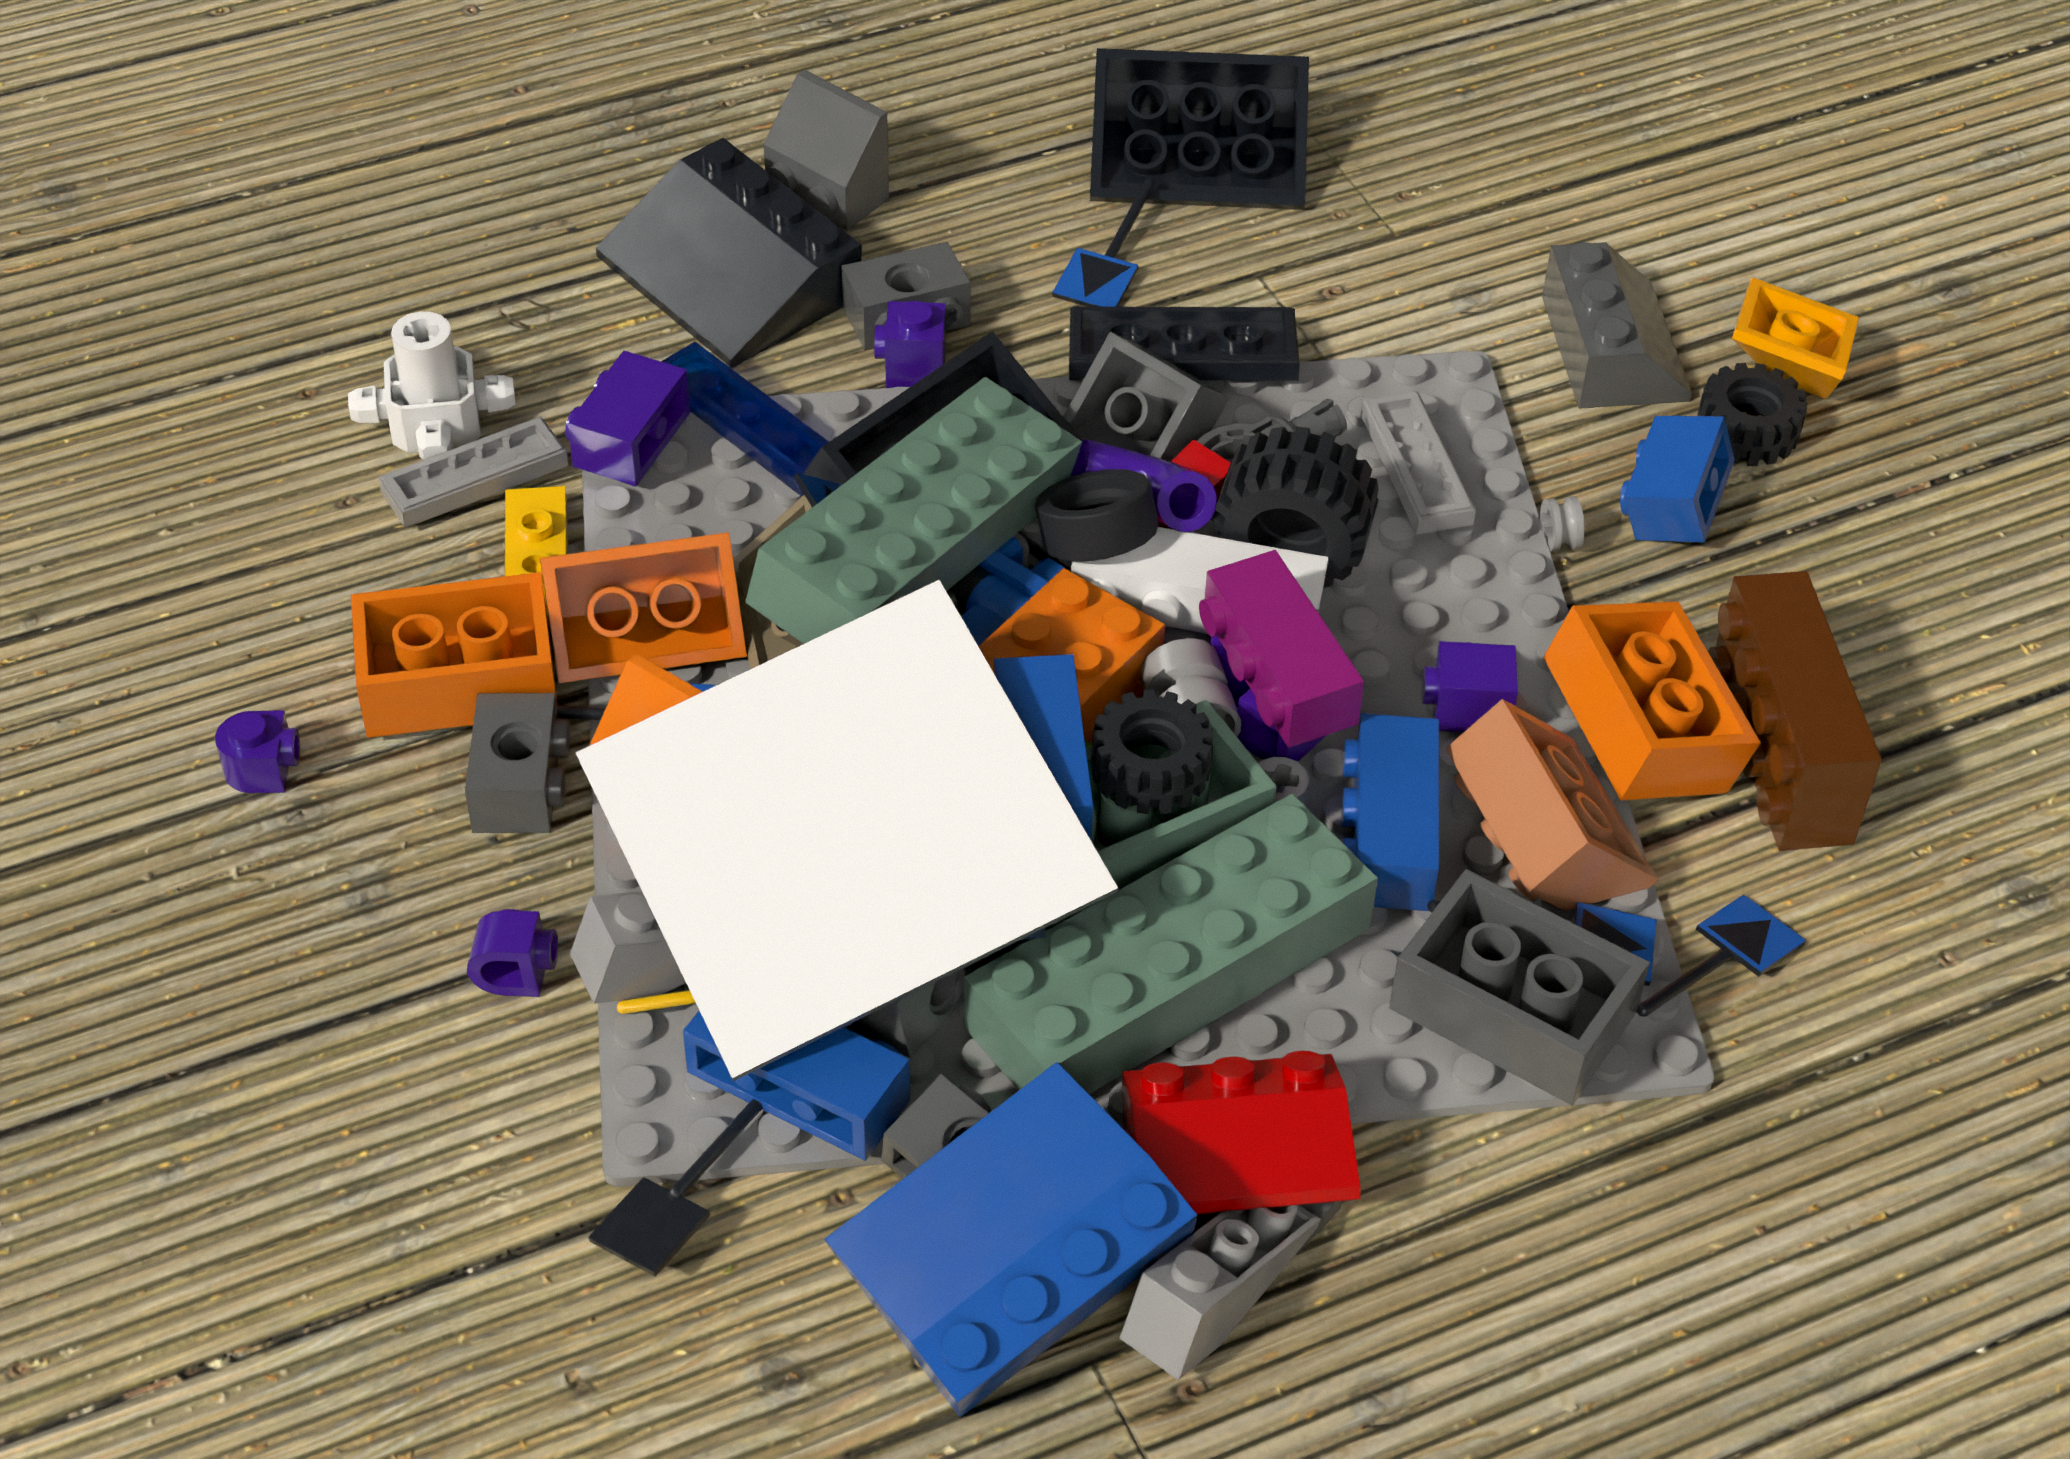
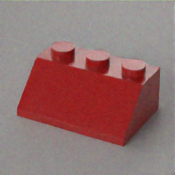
(1246, 1130)

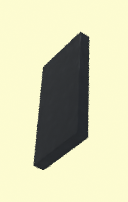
(1199, 340)

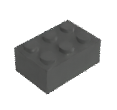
(1518, 986)

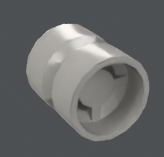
(1192, 672)

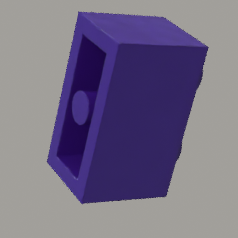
(628, 418)

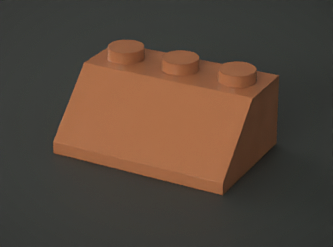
(1546, 811)

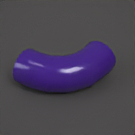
(1181, 495)

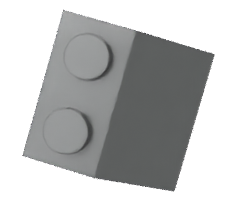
(830, 150)
(1142, 402)

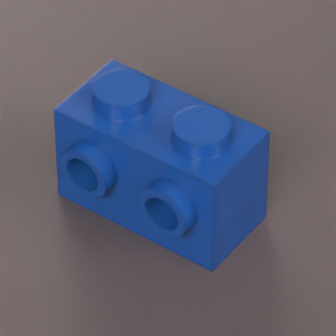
(1678, 478)

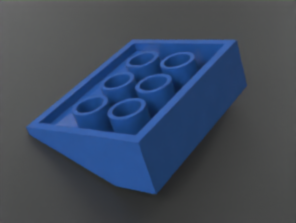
(1012, 1236)

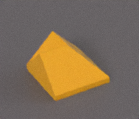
(1795, 336)

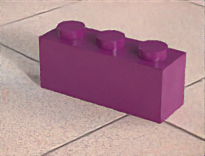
(1281, 648)

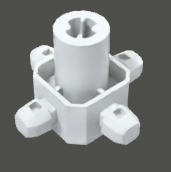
(430, 389)

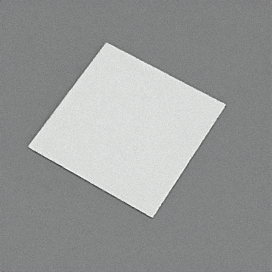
(842, 828)

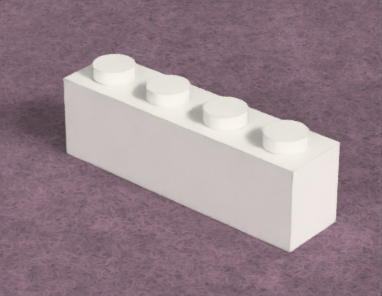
(1170, 573)

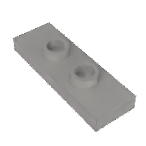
(1417, 462)
(473, 471)

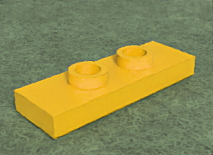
(534, 528)

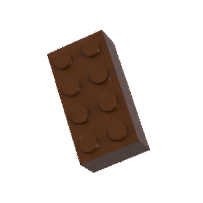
(1798, 697)

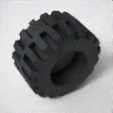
(1300, 497)

